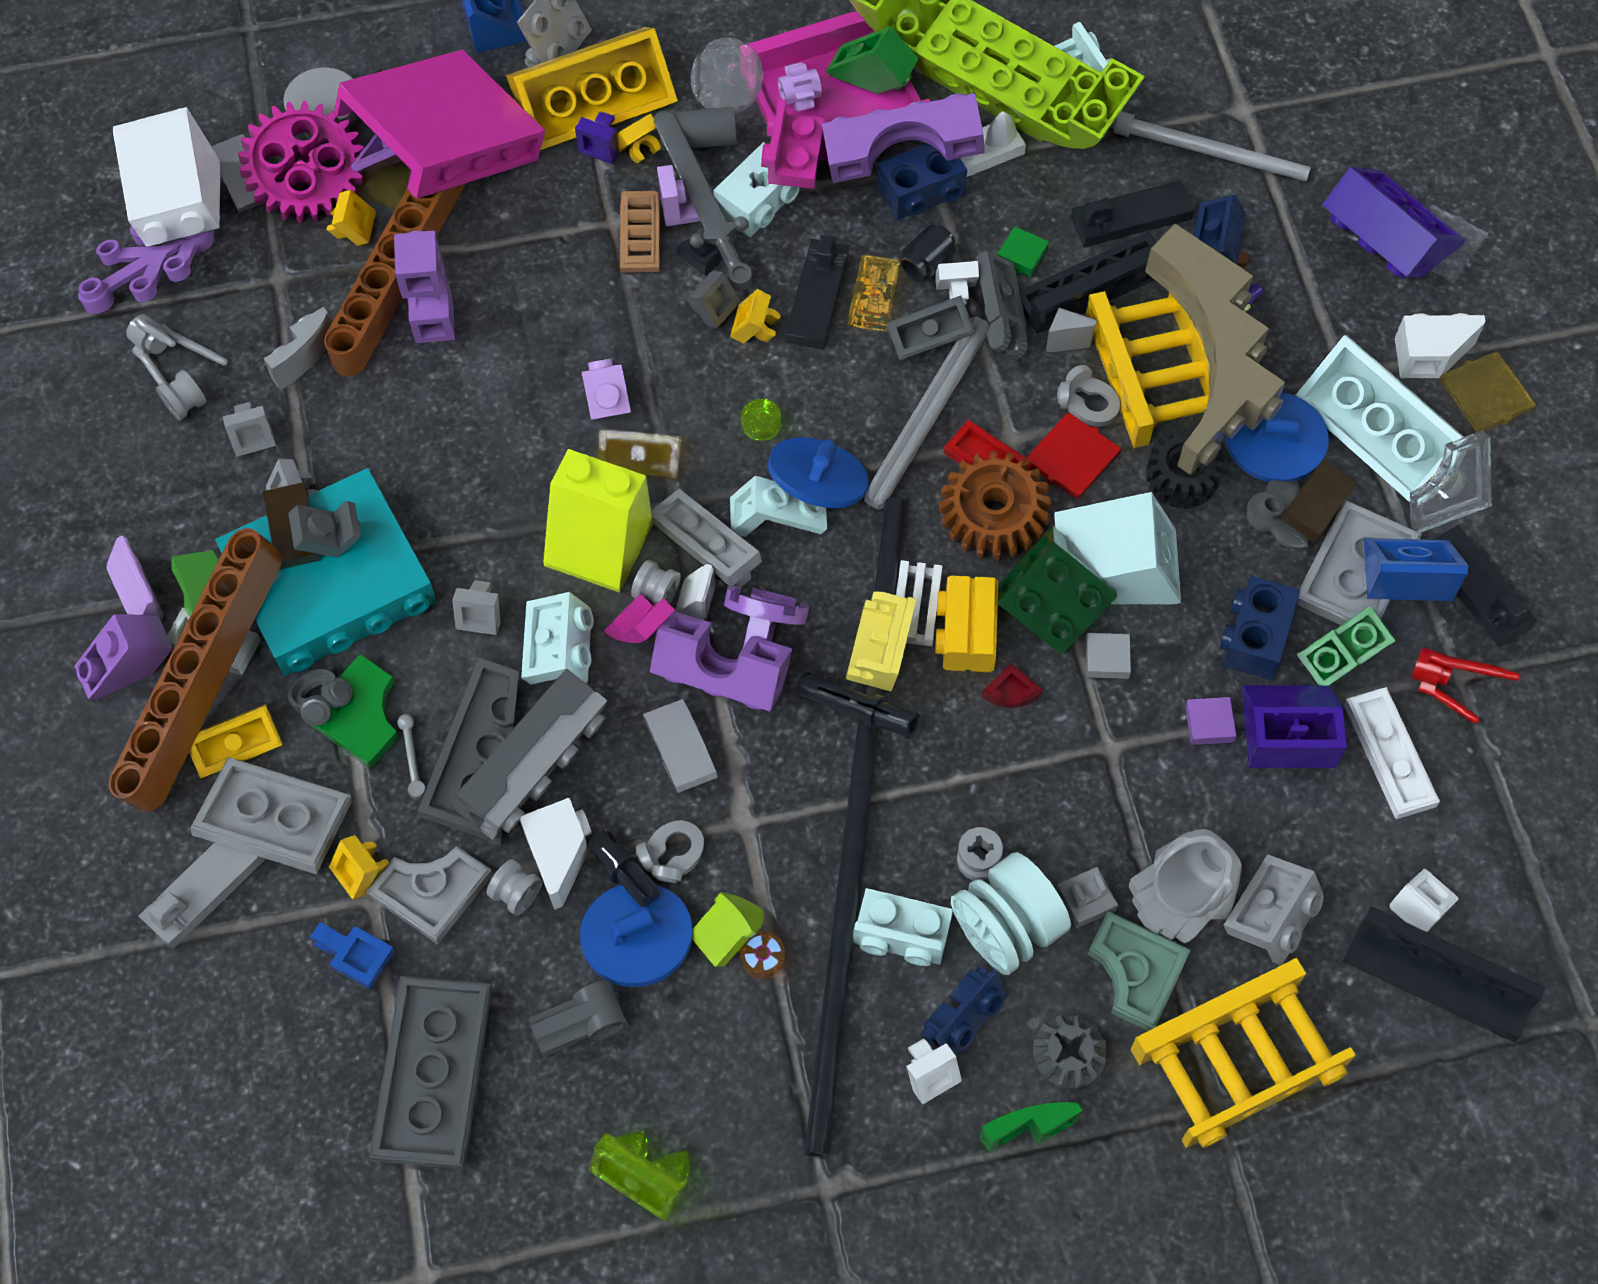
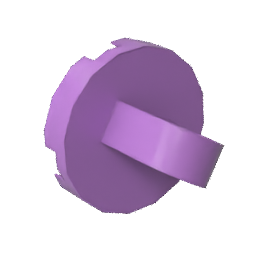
(765, 610)

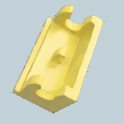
(881, 640)

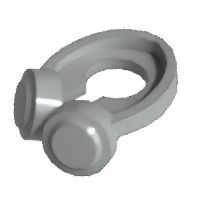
(1082, 379)
(673, 871)

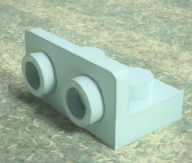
(556, 638)
(902, 927)

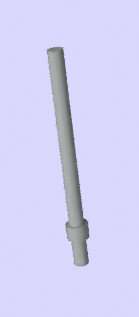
(1126, 124)

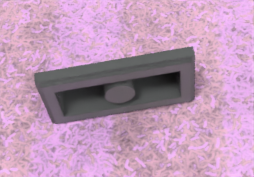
(930, 328)

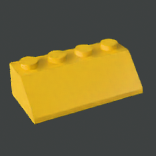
(613, 76)

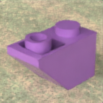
(122, 654)

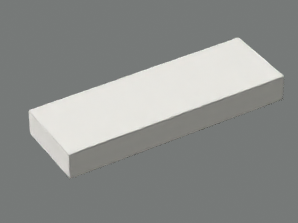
(1391, 753)

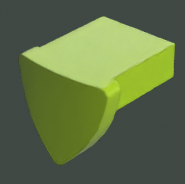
(727, 927)

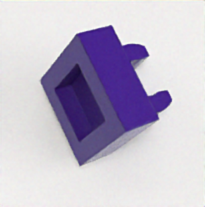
(598, 137)

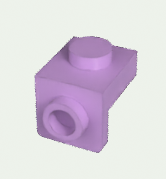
(605, 389)

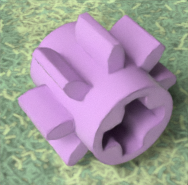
(799, 86)

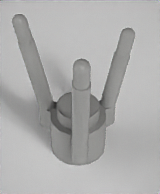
(155, 337)

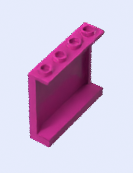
(816, 48)
(443, 121)

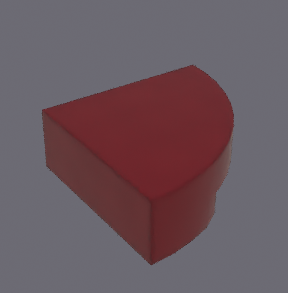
(1011, 689)

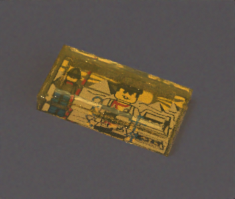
(874, 293)

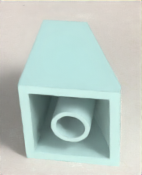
(1127, 546)

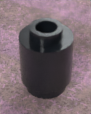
(923, 254)

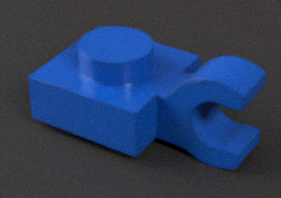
(356, 956)

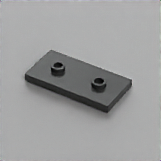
(431, 1073)

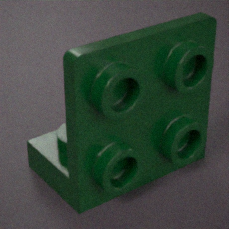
(1054, 592)

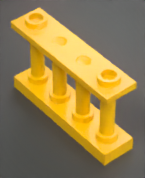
(1129, 384)
(1240, 1006)

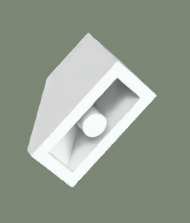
(558, 846)

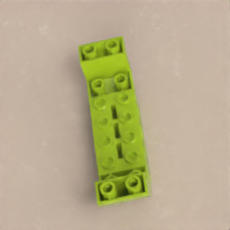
(1008, 68)

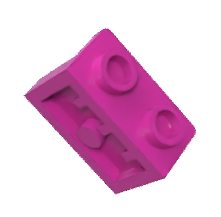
(793, 149)

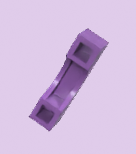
(946, 124)

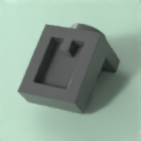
(324, 530)

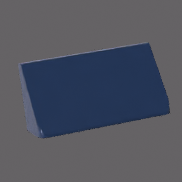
(1221, 225)

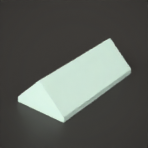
(1378, 417)

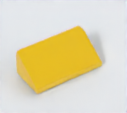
(236, 738)

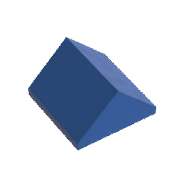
(493, 23)
(1413, 569)

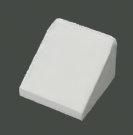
(697, 593)
(1423, 901)

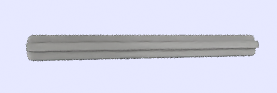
(925, 415)

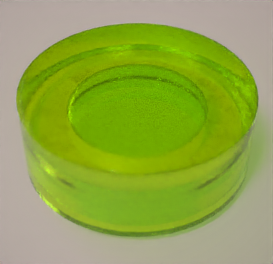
(761, 419)

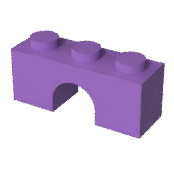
(425, 284)
(686, 656)

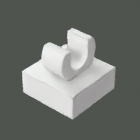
(957, 278)
(932, 1070)

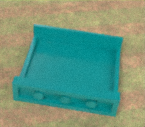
(342, 599)

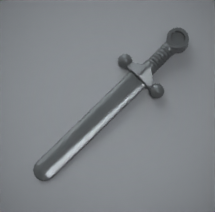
(716, 228)

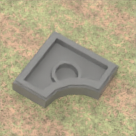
(431, 893)

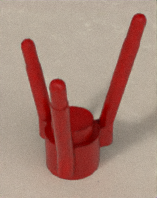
(1436, 668)

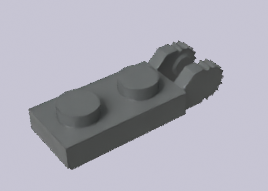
(1002, 305)

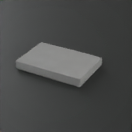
(1337, 576)
(271, 815)

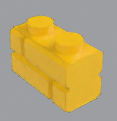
(969, 624)

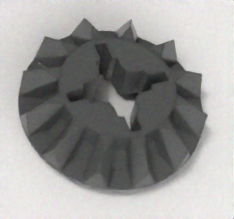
(1069, 1072)

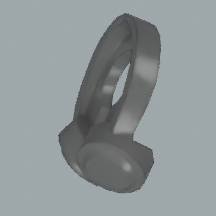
(318, 708)

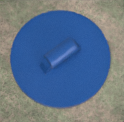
(1285, 446)
(818, 472)
(635, 942)

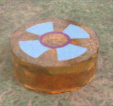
(763, 955)

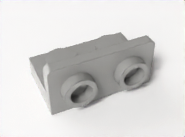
(1276, 907)

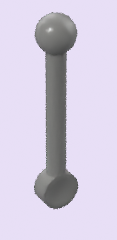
(416, 787)

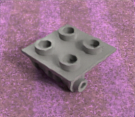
(552, 29)

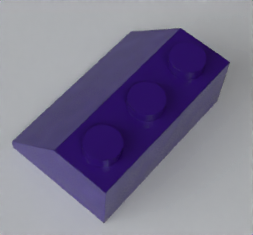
(1391, 222)

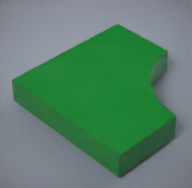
(362, 723)

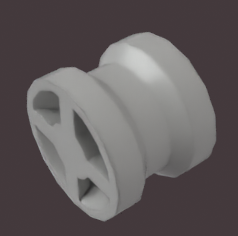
(181, 395)
(655, 583)
(976, 864)
(514, 887)

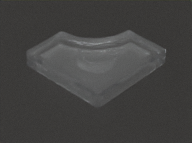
(1458, 485)

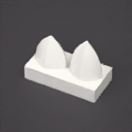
(1000, 144)

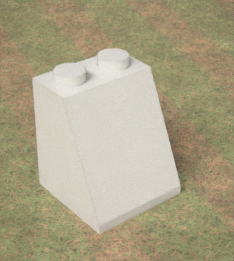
(168, 176)

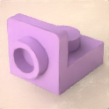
(675, 199)

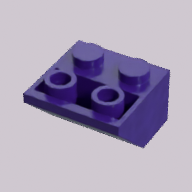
(1293, 726)

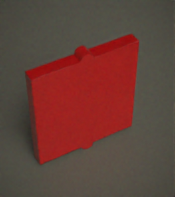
(1073, 455)

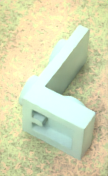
(765, 500)

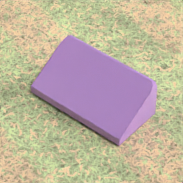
(132, 581)

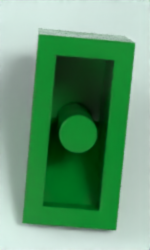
(874, 61)

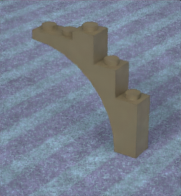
(1214, 297)

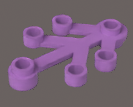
(151, 260)

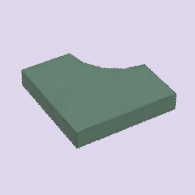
(1140, 967)

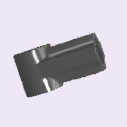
(590, 1014)

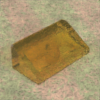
(641, 452)

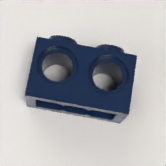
(920, 180)
(1265, 629)

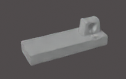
(706, 538)
(198, 892)

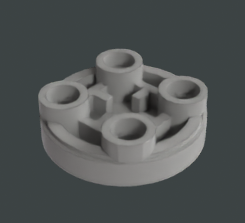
(318, 87)

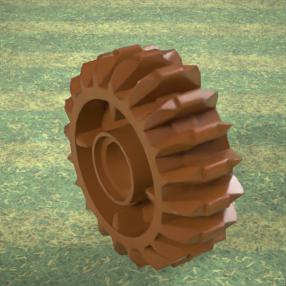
(995, 529)

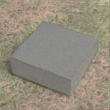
(1108, 655)

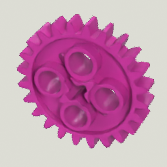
(278, 138)

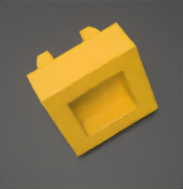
(638, 134)
(352, 218)
(751, 318)
(355, 866)

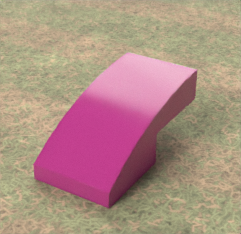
(639, 620)

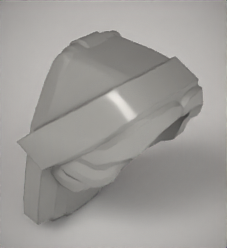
(1187, 885)

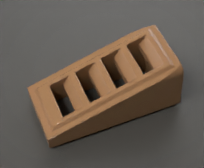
(640, 208)

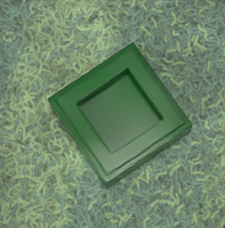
(1024, 251)

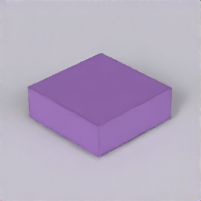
(1210, 721)

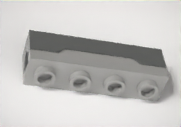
(529, 754)

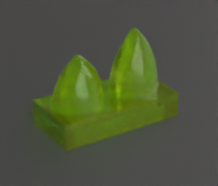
(652, 1185)

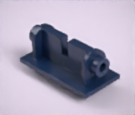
(979, 998)

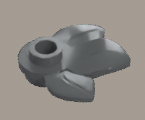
(1268, 506)

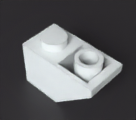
(1433, 344)

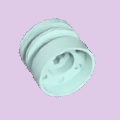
(1011, 913)

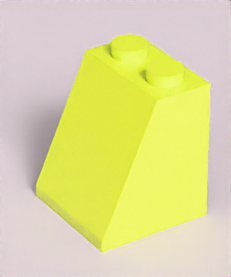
(596, 520)

